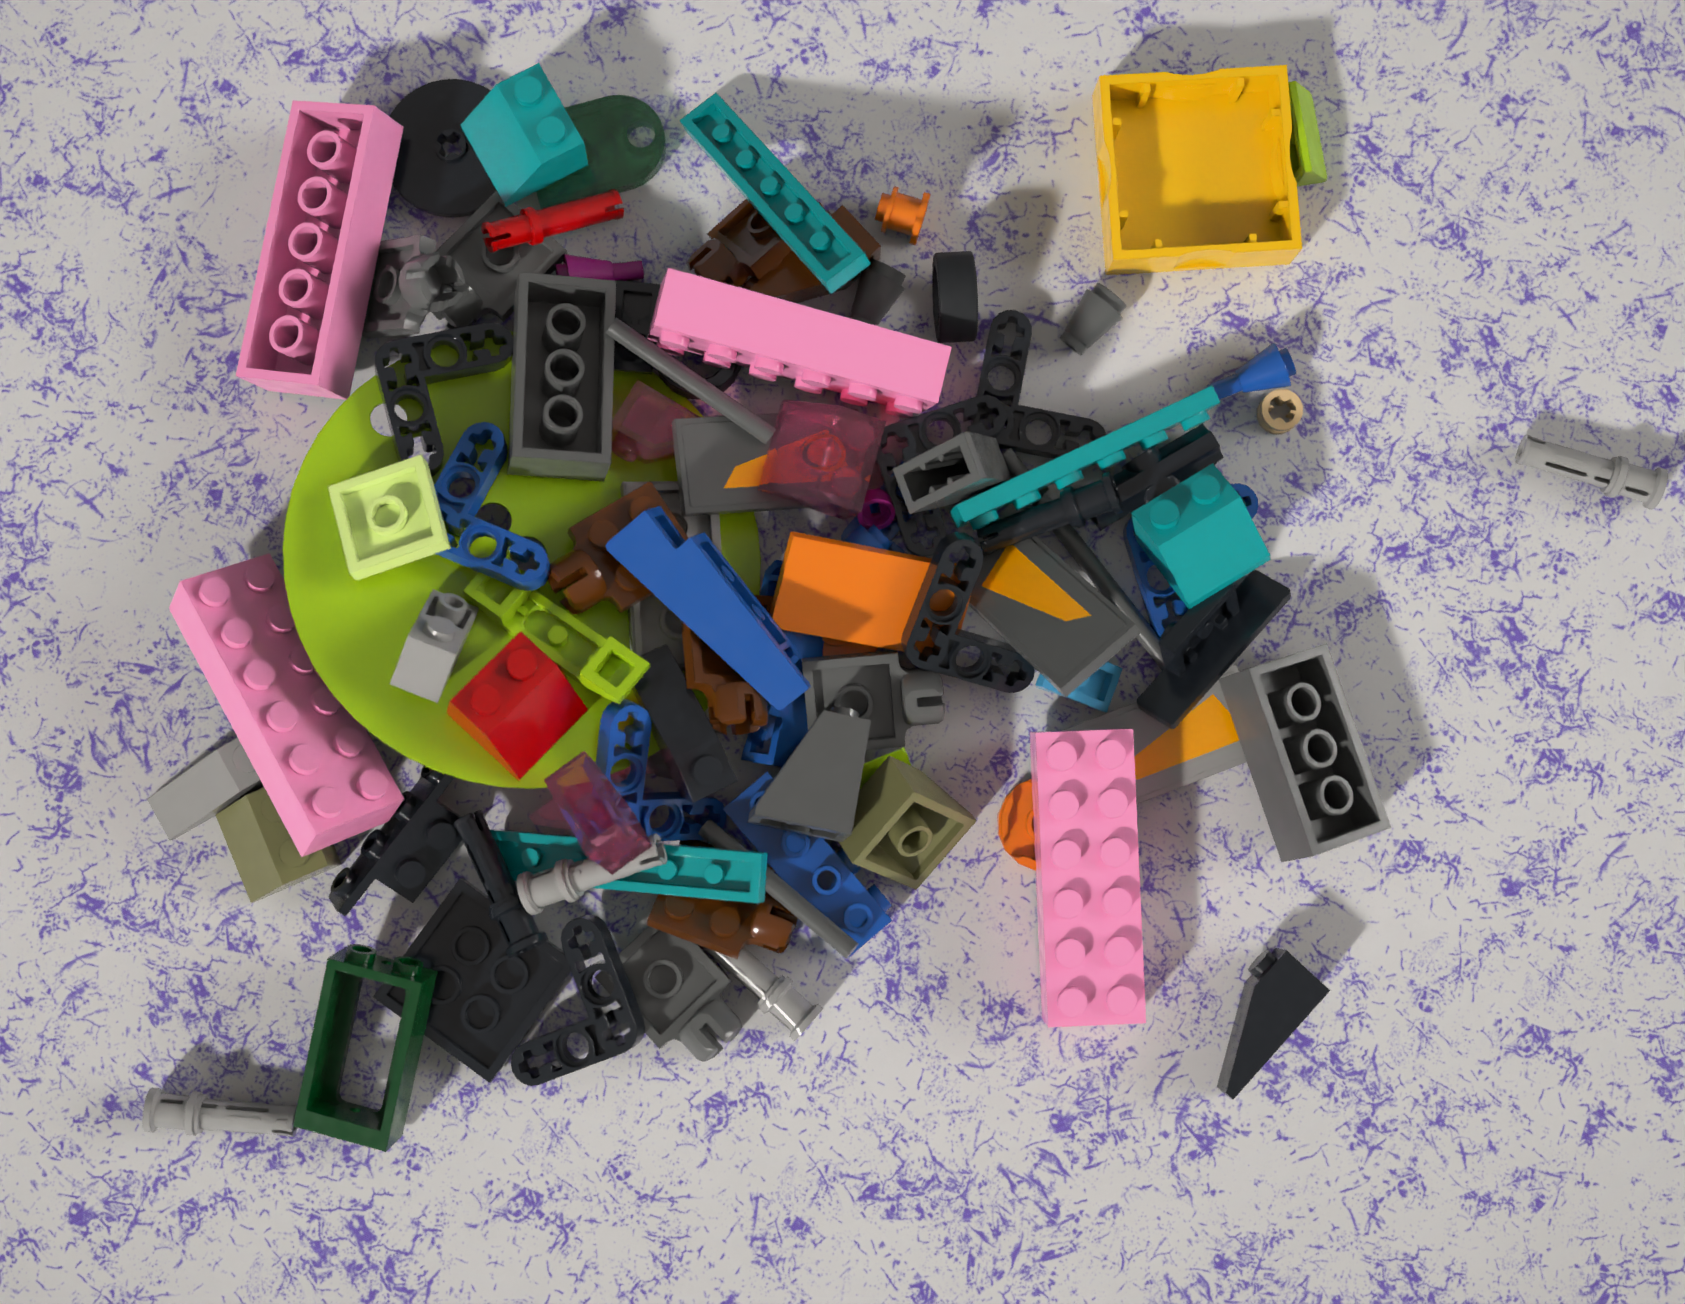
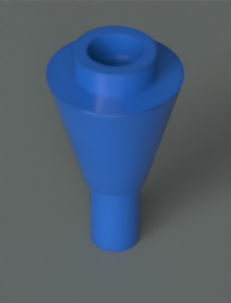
(1265, 371)

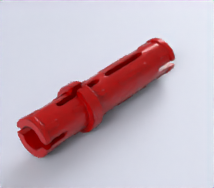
(536, 225)

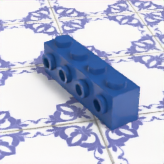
(814, 870)

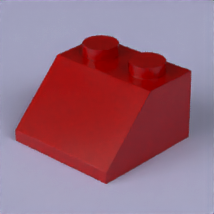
(517, 706)

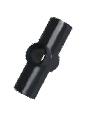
(1161, 470)

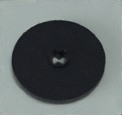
(422, 172)

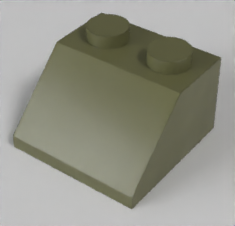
(904, 824)
(265, 849)

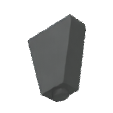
(951, 472)
(819, 780)

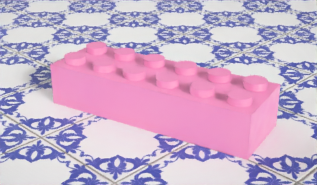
(320, 249)
(797, 344)
(293, 729)
(1087, 877)

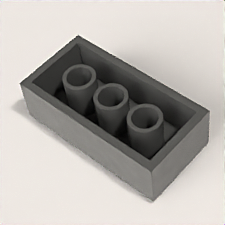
(562, 377)
(1304, 753)

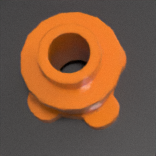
(902, 213)

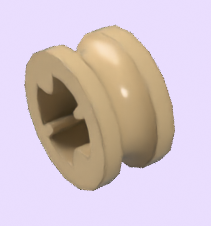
(1280, 397)

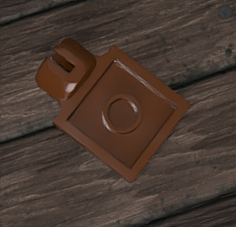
(739, 248)
(593, 567)
(728, 694)
(723, 923)

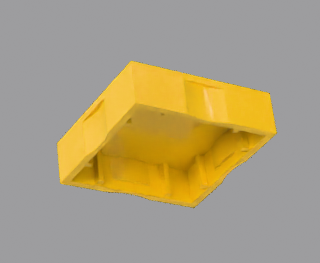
(1196, 170)

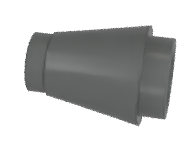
(876, 292)
(1092, 318)

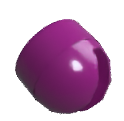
(887, 511)

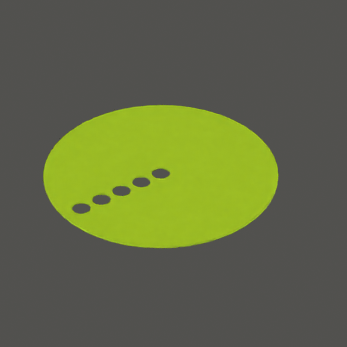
(361, 626)

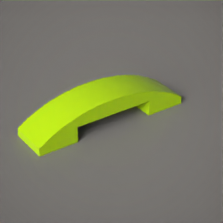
(575, 648)

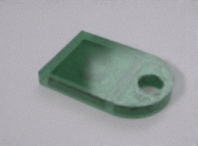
(611, 157)

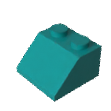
(524, 136)
(1200, 536)

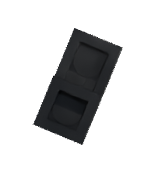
(635, 308)

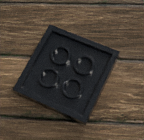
(480, 995)

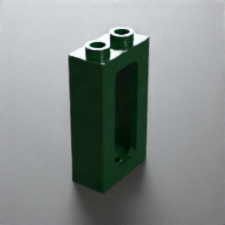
(319, 1102)

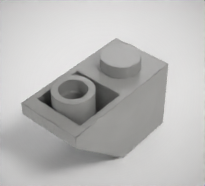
(434, 645)

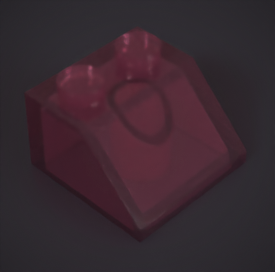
(822, 457)

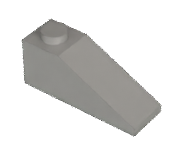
(205, 789)

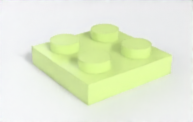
(388, 517)

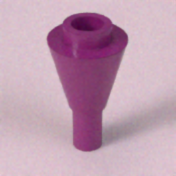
(599, 269)

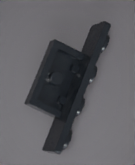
(1208, 643)
(406, 848)

